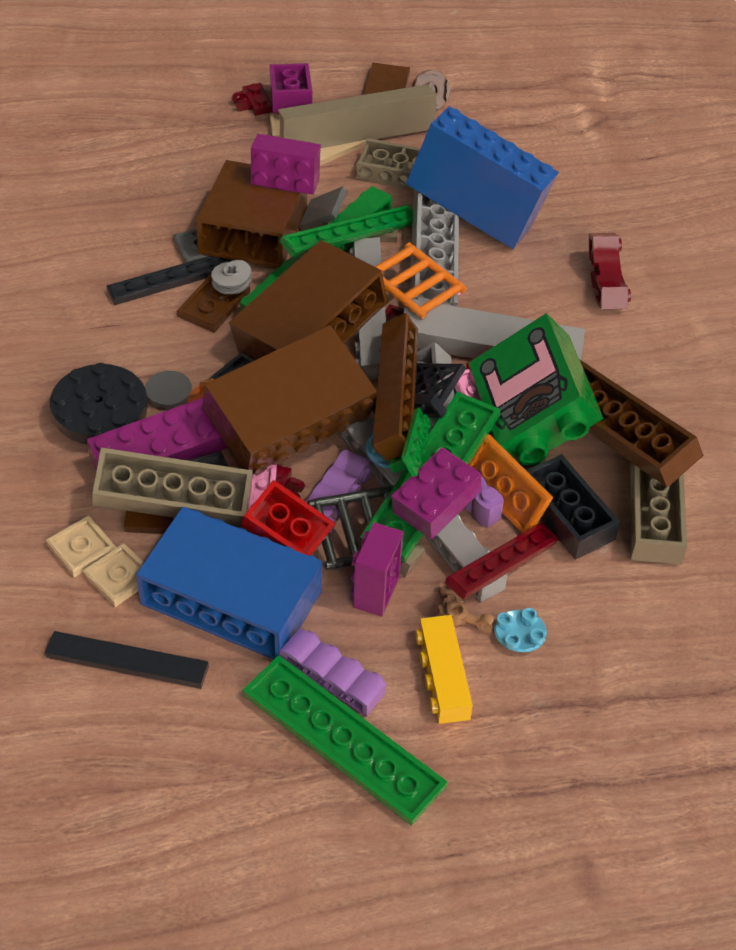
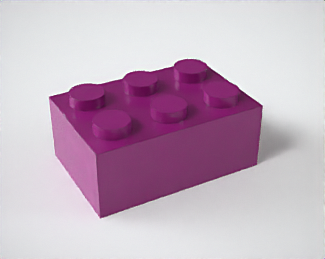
(290, 85)
(285, 164)
(436, 493)
(376, 568)

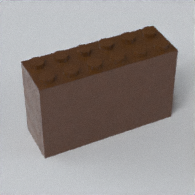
(312, 294)
(288, 400)

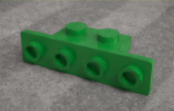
(414, 445)

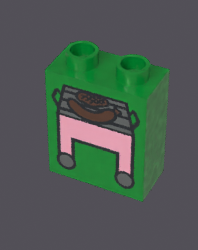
(538, 390)

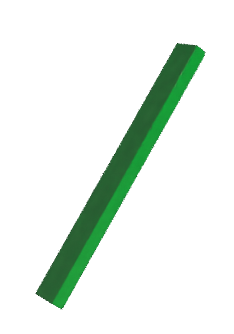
(348, 230)

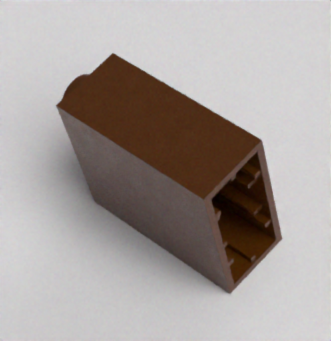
(247, 218)

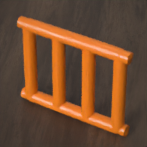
(424, 261)

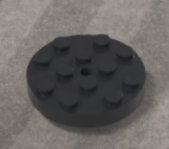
(97, 401)

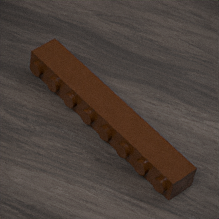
(395, 386)

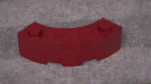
(607, 272)

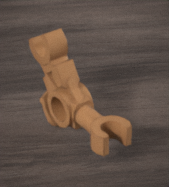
(460, 614)

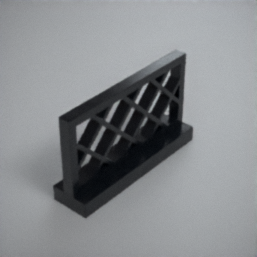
(427, 401)

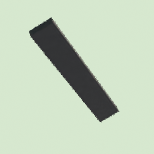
(163, 279)
(127, 659)

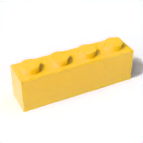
(445, 669)

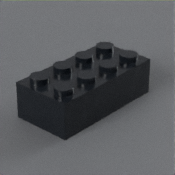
(576, 510)

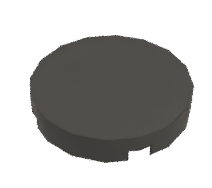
(168, 389)

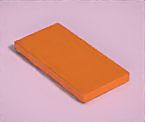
(522, 495)

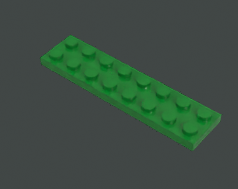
(460, 433)
(345, 739)

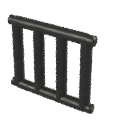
(340, 501)

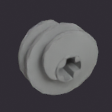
(231, 277)

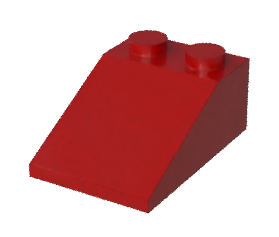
(287, 520)

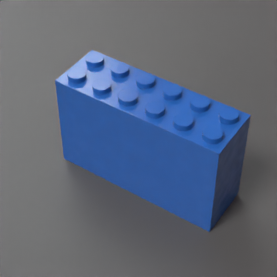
(481, 177)
(230, 582)

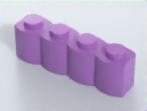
(343, 477)
(486, 506)
(335, 672)

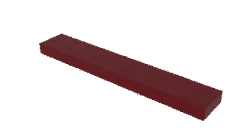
(501, 561)

